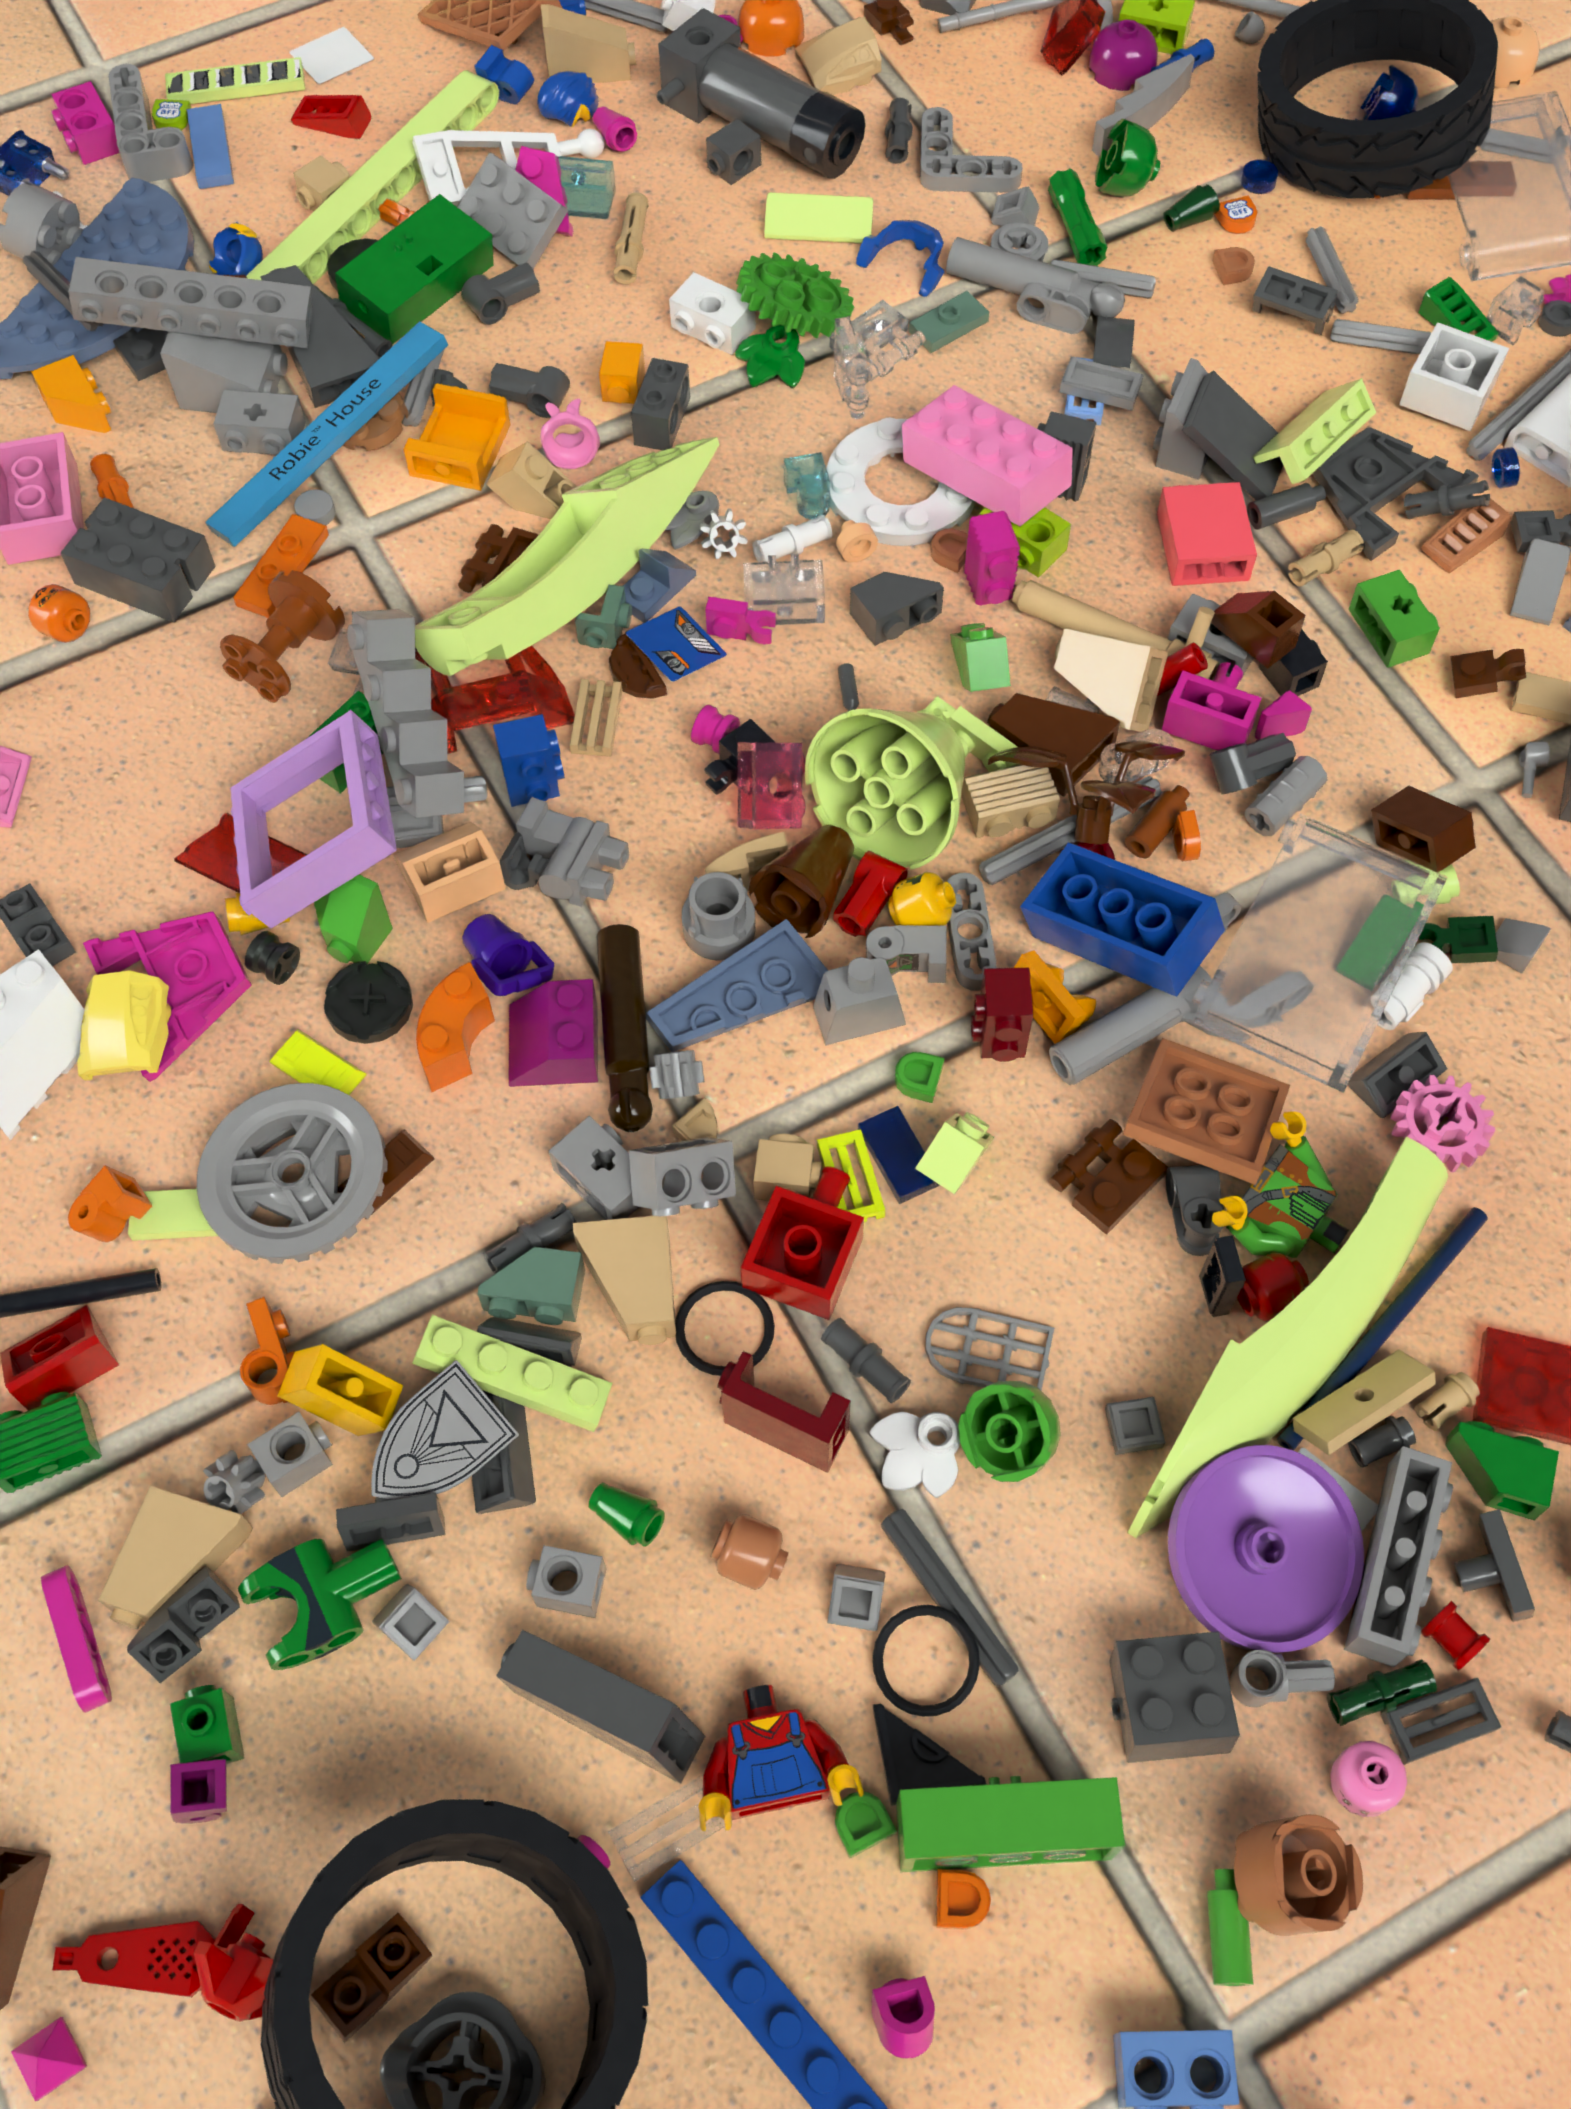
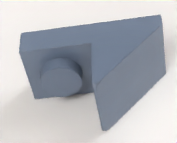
(656, 583)

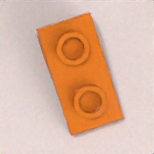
(272, 1354)

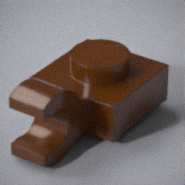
(890, 17)
(1479, 671)

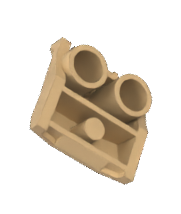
(841, 57)

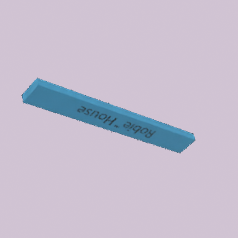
(326, 434)

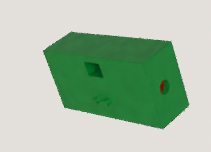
(415, 268)

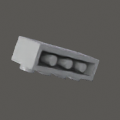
(1399, 1557)

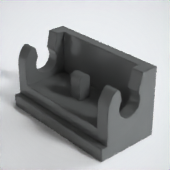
(1295, 297)

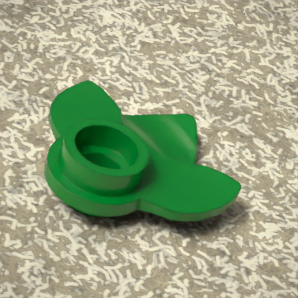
(771, 358)

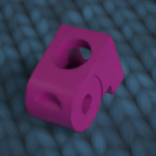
(198, 1791)

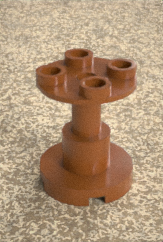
(299, 613)

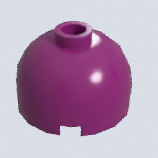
(1123, 54)

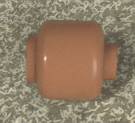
(749, 1552)

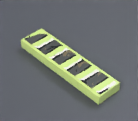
(236, 81)

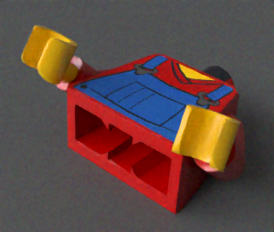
(772, 1763)

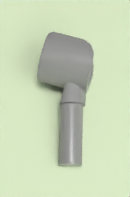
(1533, 755)

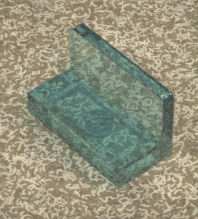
(588, 186)

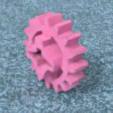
(1463, 1135)

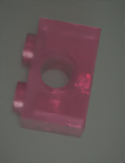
(756, 767)

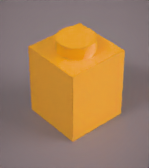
(621, 372)

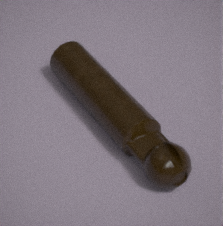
(624, 1026)

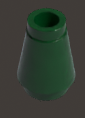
(1193, 208)

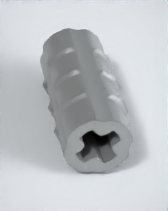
(1286, 795)

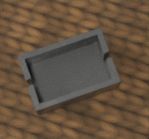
(138, 559)

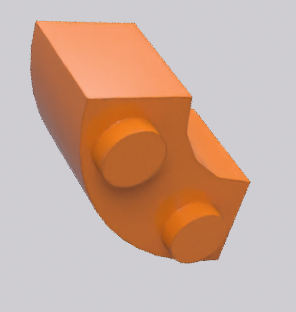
(450, 1024)

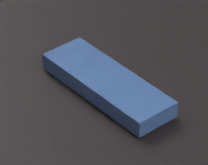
(210, 146)

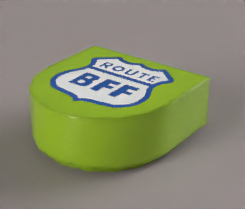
(170, 113)

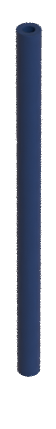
(1393, 1315)

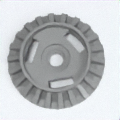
(237, 1180)

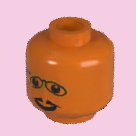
(57, 612)

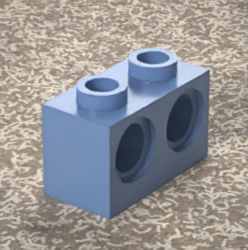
(1174, 2055)

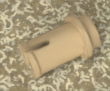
(1448, 1400)

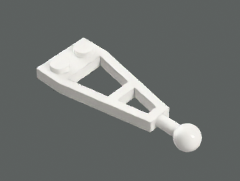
(440, 165)

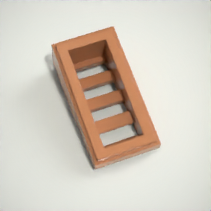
(1488, 520)

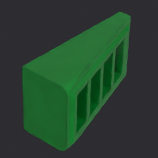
(1451, 305)

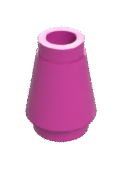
(615, 129)

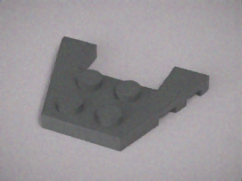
(1372, 473)

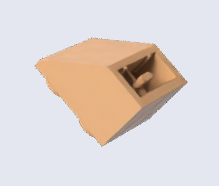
(451, 870)

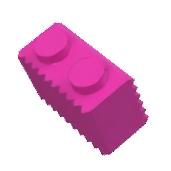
(991, 558)

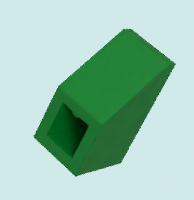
(1505, 1470)

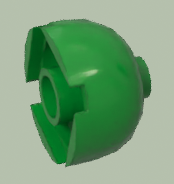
(1128, 162)

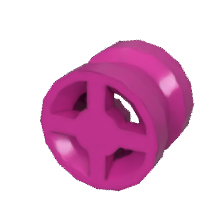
(712, 727)

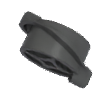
(407, 2062)

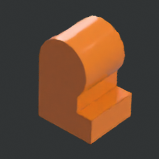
(107, 1205)

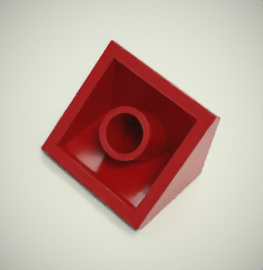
(57, 1359)

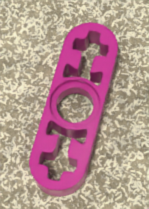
(76, 1639)

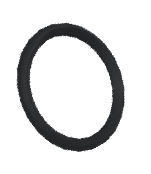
(715, 1287)
(973, 1669)

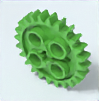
(793, 294)

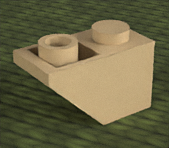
(529, 482)

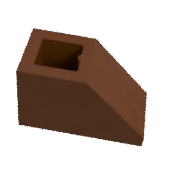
(1260, 624)

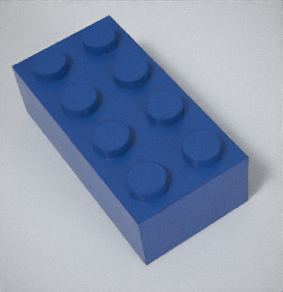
(1123, 918)

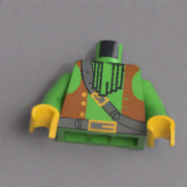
(1287, 1200)

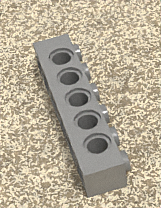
(190, 302)

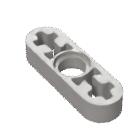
(963, 947)

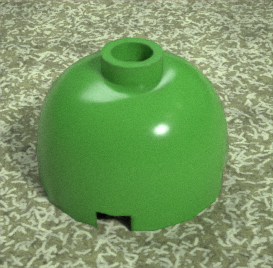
(1009, 1430)

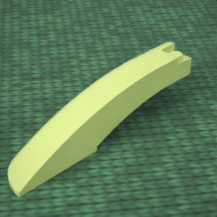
(570, 562)
(1290, 1357)

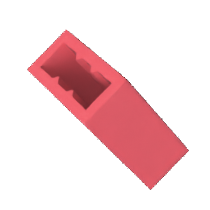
(1206, 534)

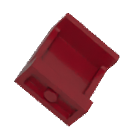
(779, 1422)

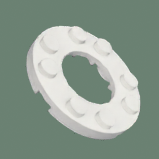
(890, 522)

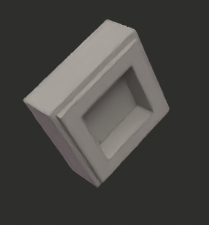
(1134, 1425)

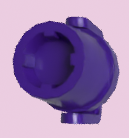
(503, 956)

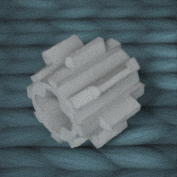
(676, 1074)

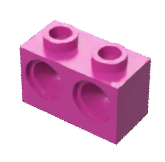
(85, 123)

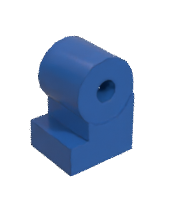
(511, 76)

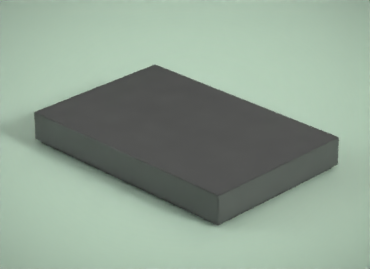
(1232, 435)

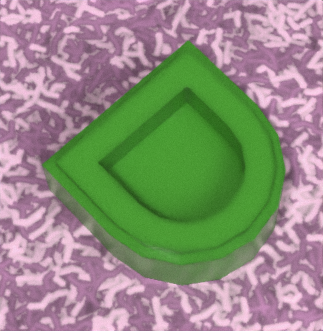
(919, 1075)
(862, 1823)

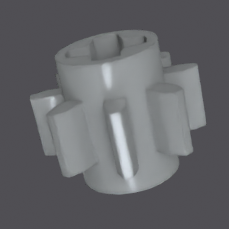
(234, 1482)

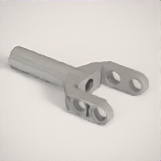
(1132, 1022)

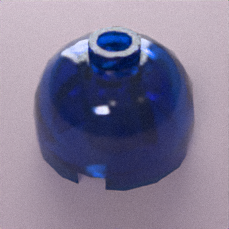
(1391, 96)

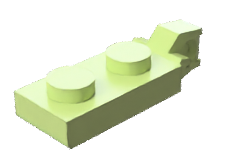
(980, 738)

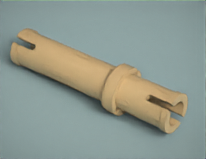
(629, 246)

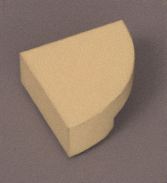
(697, 1123)

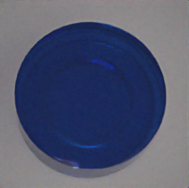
(1259, 176)
(1505, 467)

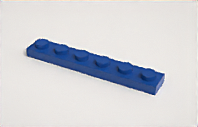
(756, 1994)

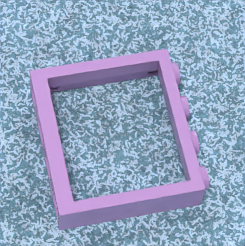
(335, 862)

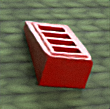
(335, 114)

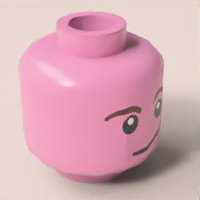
(1352, 1777)

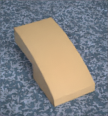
(749, 857)

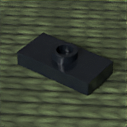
(1222, 1276)

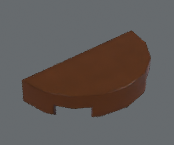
(635, 670)

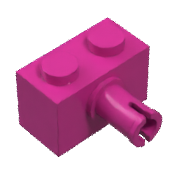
(1211, 710)

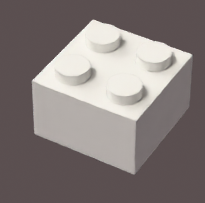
(1453, 376)

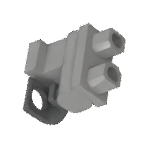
(565, 854)

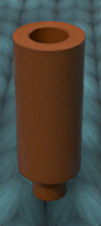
(1157, 822)

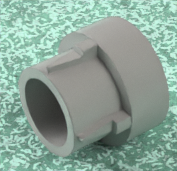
(718, 916)

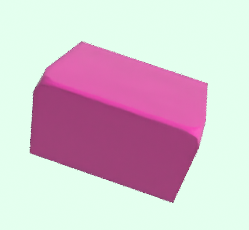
(1285, 715)

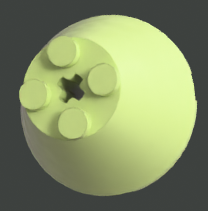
(889, 782)

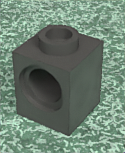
(733, 151)

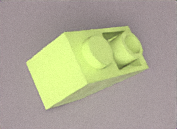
(955, 1151)

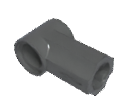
(493, 296)
(530, 387)
(1244, 764)

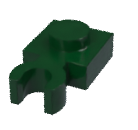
(1465, 938)

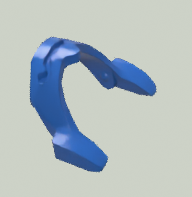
(921, 235)

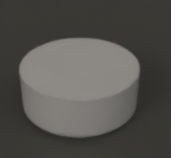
(315, 506)

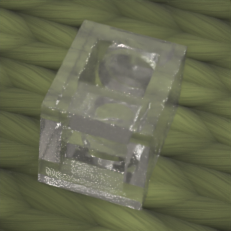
(1515, 309)

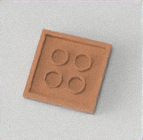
(1207, 1111)

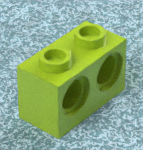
(1040, 540)

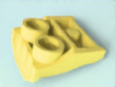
(123, 1024)

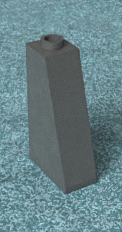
(334, 351)
(602, 1705)

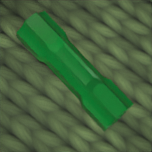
(1085, 236)

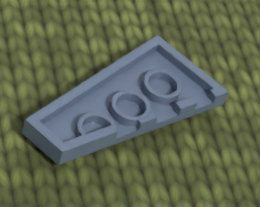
(746, 987)

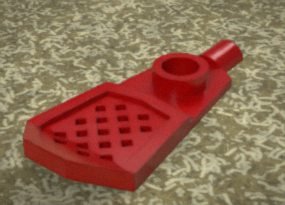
(136, 1957)

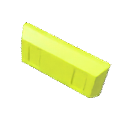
(314, 1063)

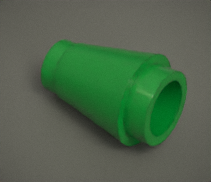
(629, 1514)

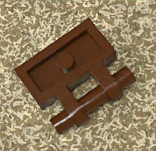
(488, 546)
(1118, 1185)

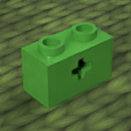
(1394, 618)

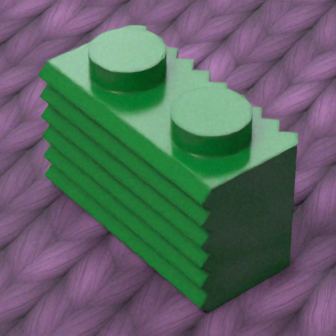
(45, 1441)

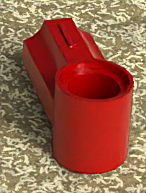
(868, 894)

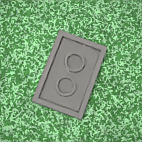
(513, 211)

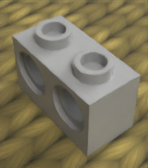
(682, 1168)

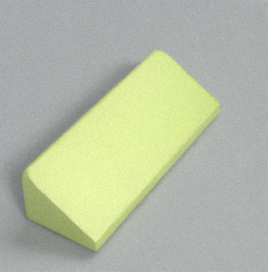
(818, 217)

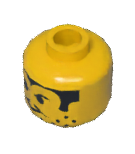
(922, 901)

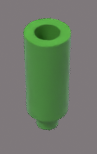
(1228, 1934)

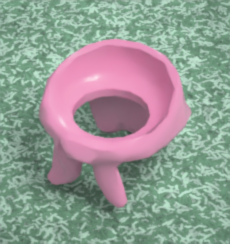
(569, 450)

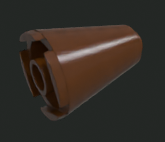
(804, 880)

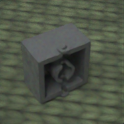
(1173, 1697)

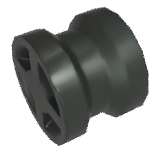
(272, 957)

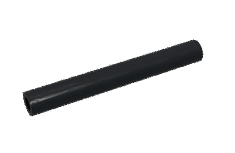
(80, 1292)

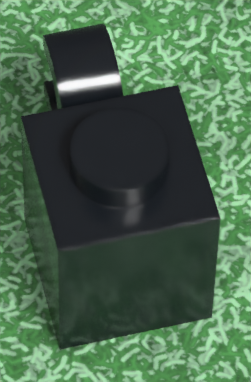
(725, 770)

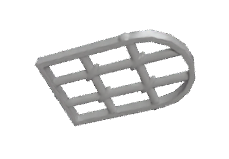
(972, 1335)

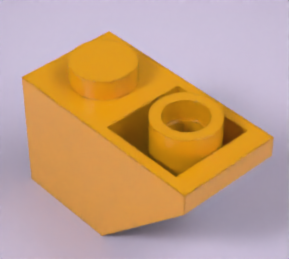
(71, 396)

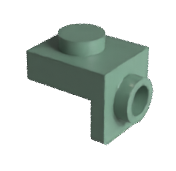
(607, 628)

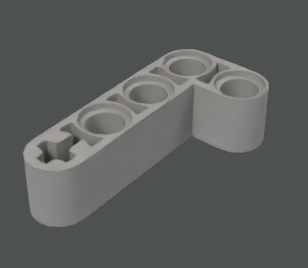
(144, 150)

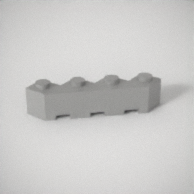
(401, 709)

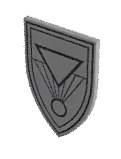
(439, 1438)

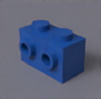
(529, 759)

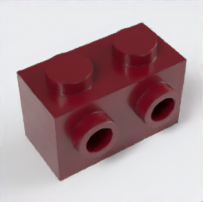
(1003, 1014)

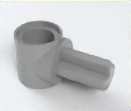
(1282, 1676)

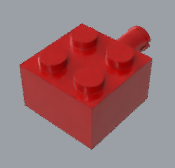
(804, 1247)

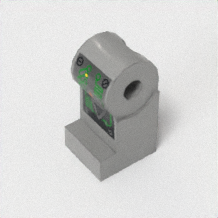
(910, 949)

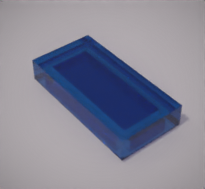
(896, 1153)

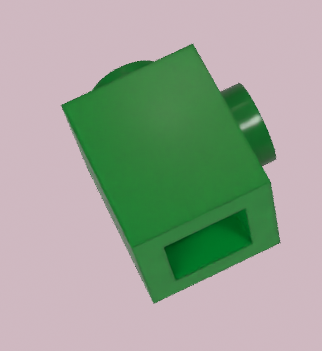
(206, 1726)

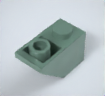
(536, 1285)

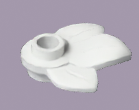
(913, 1456)

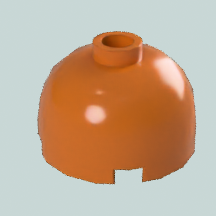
(771, 26)

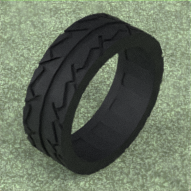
(1382, 154)
(495, 1837)

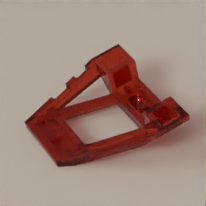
(502, 696)

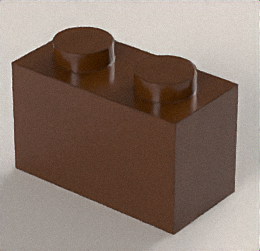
(1423, 828)

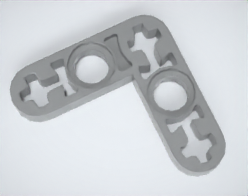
(938, 165)

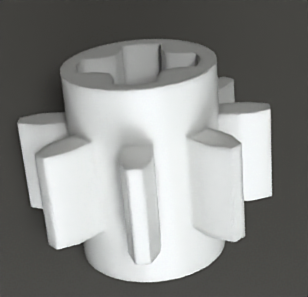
(718, 543)

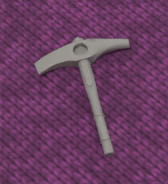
(1009, 8)

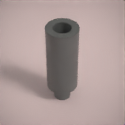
(1284, 505)

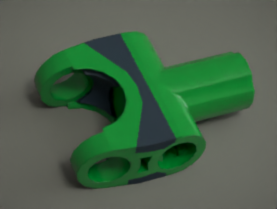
(322, 1594)

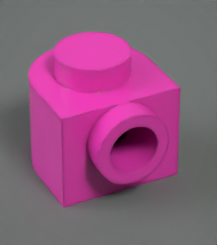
(904, 2016)

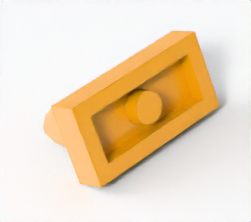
(1052, 1003)

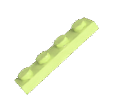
(515, 1373)

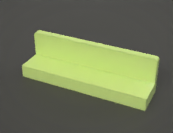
(1319, 430)

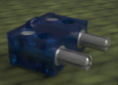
(26, 162)

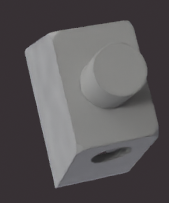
(857, 1001)

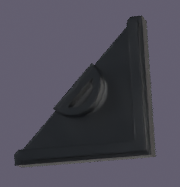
(915, 1760)

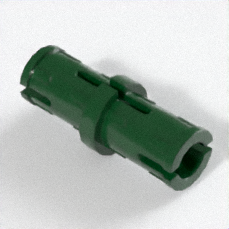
(1381, 1692)

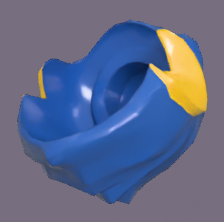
(568, 97)
(236, 251)

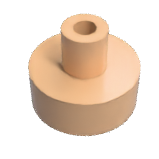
(856, 541)

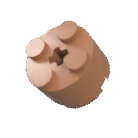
(1296, 1876)

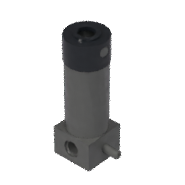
(710, 72)

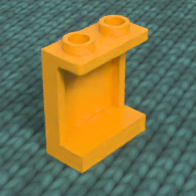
(459, 437)

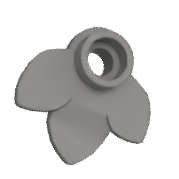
(693, 513)

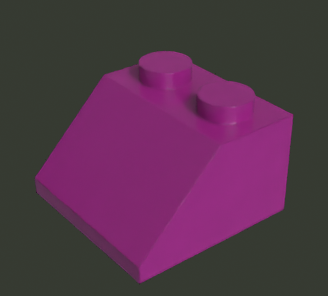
(554, 1035)

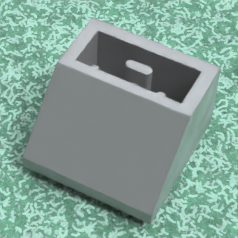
(1175, 448)

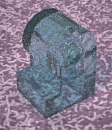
(811, 481)

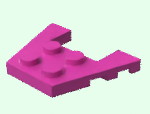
(195, 963)

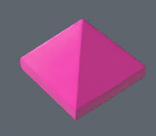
(49, 2059)

